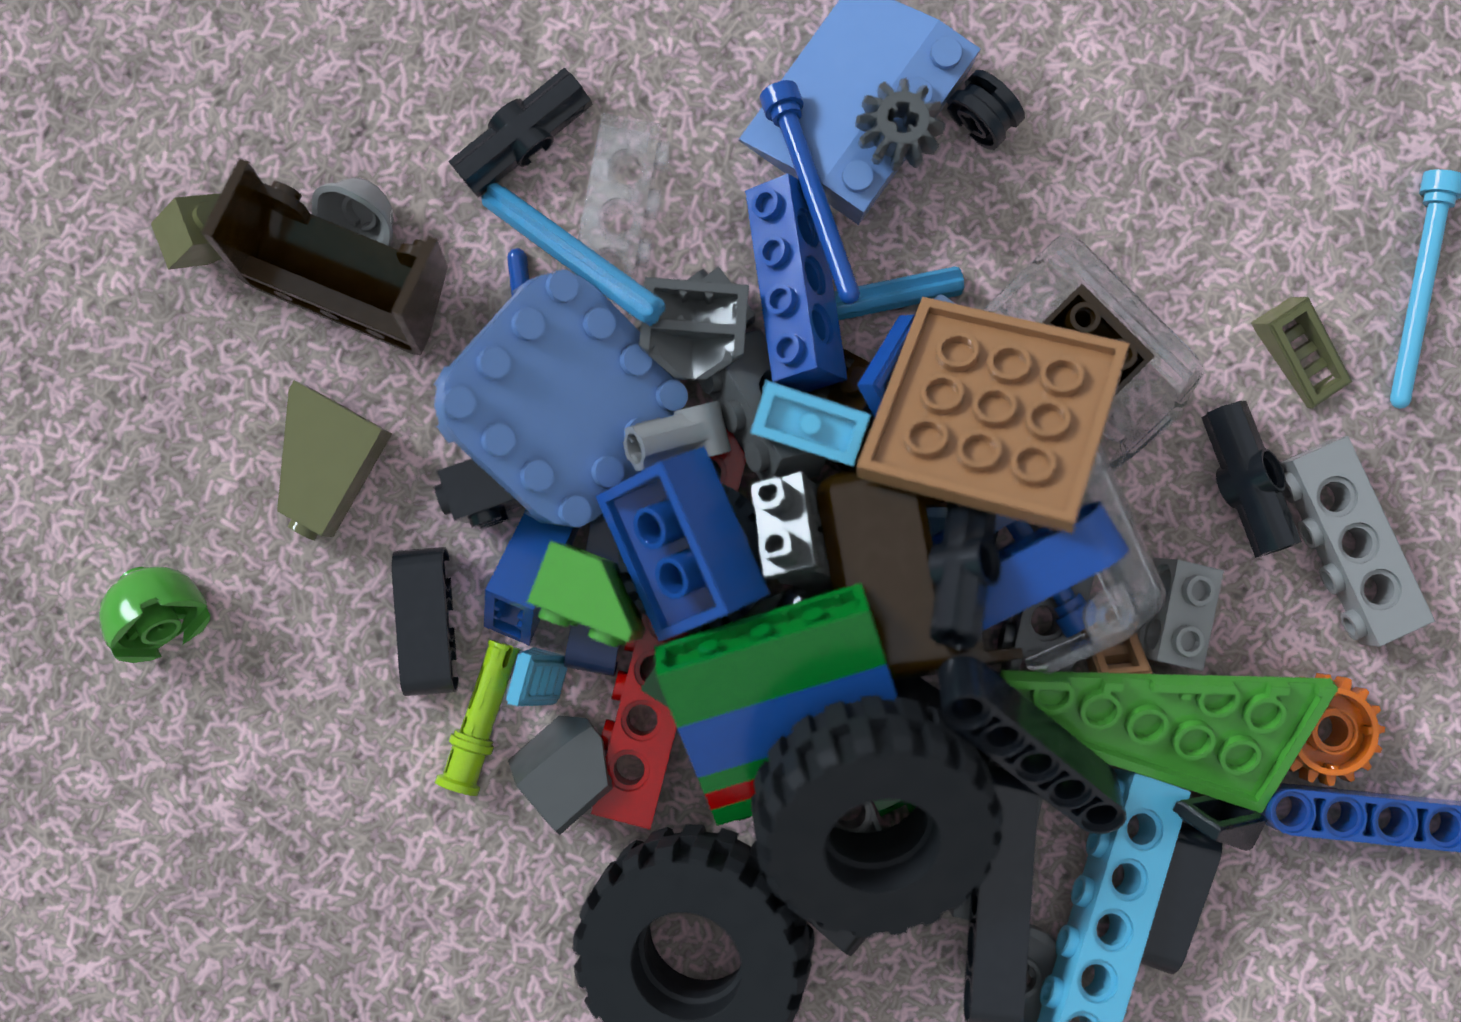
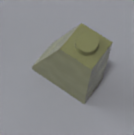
(324, 461)

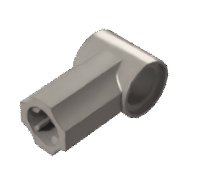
(670, 436)

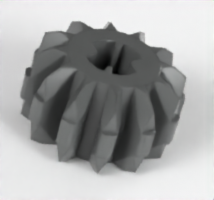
(916, 116)

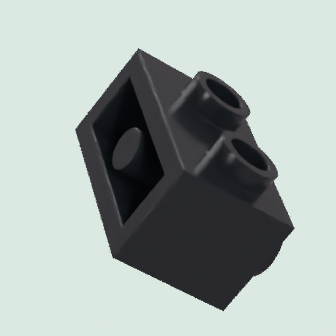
(473, 495)

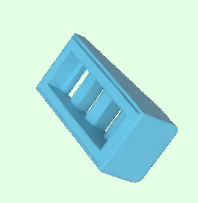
(537, 678)

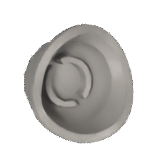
(357, 207)

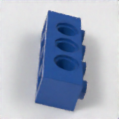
(794, 288)

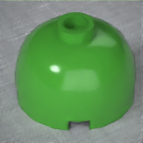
(145, 611)

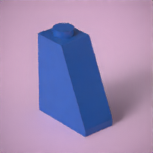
(513, 579)

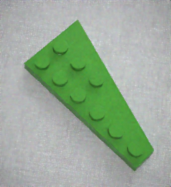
(1191, 731)

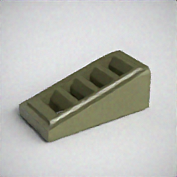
(1278, 344)

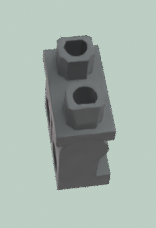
(792, 534)

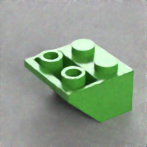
(585, 590)

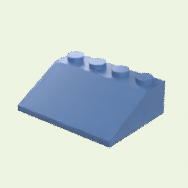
(843, 63)

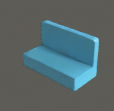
(809, 423)

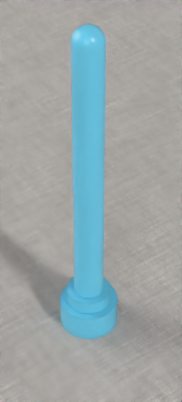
(1440, 193)

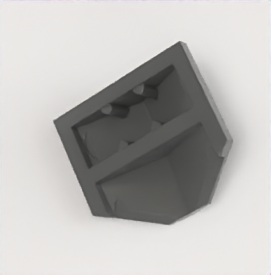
(699, 327)
(562, 771)

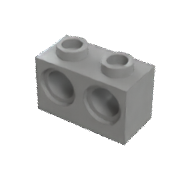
(1185, 623)

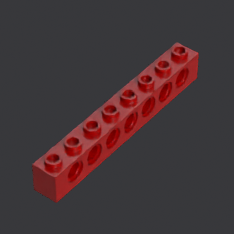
(637, 799)

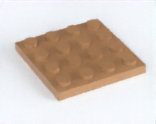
(995, 413)

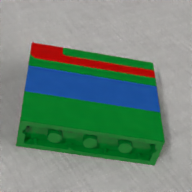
(761, 675)

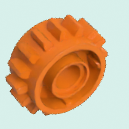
(1351, 741)

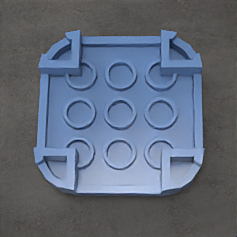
(550, 397)

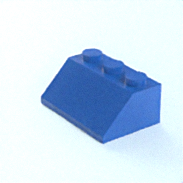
(682, 543)

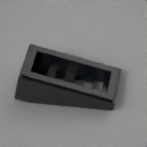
(1222, 820)

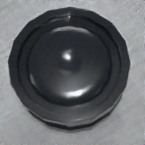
(986, 109)

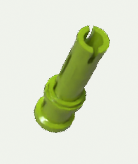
(472, 740)

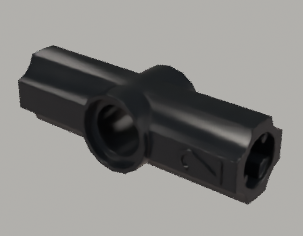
(521, 131)
(1251, 479)
(961, 573)

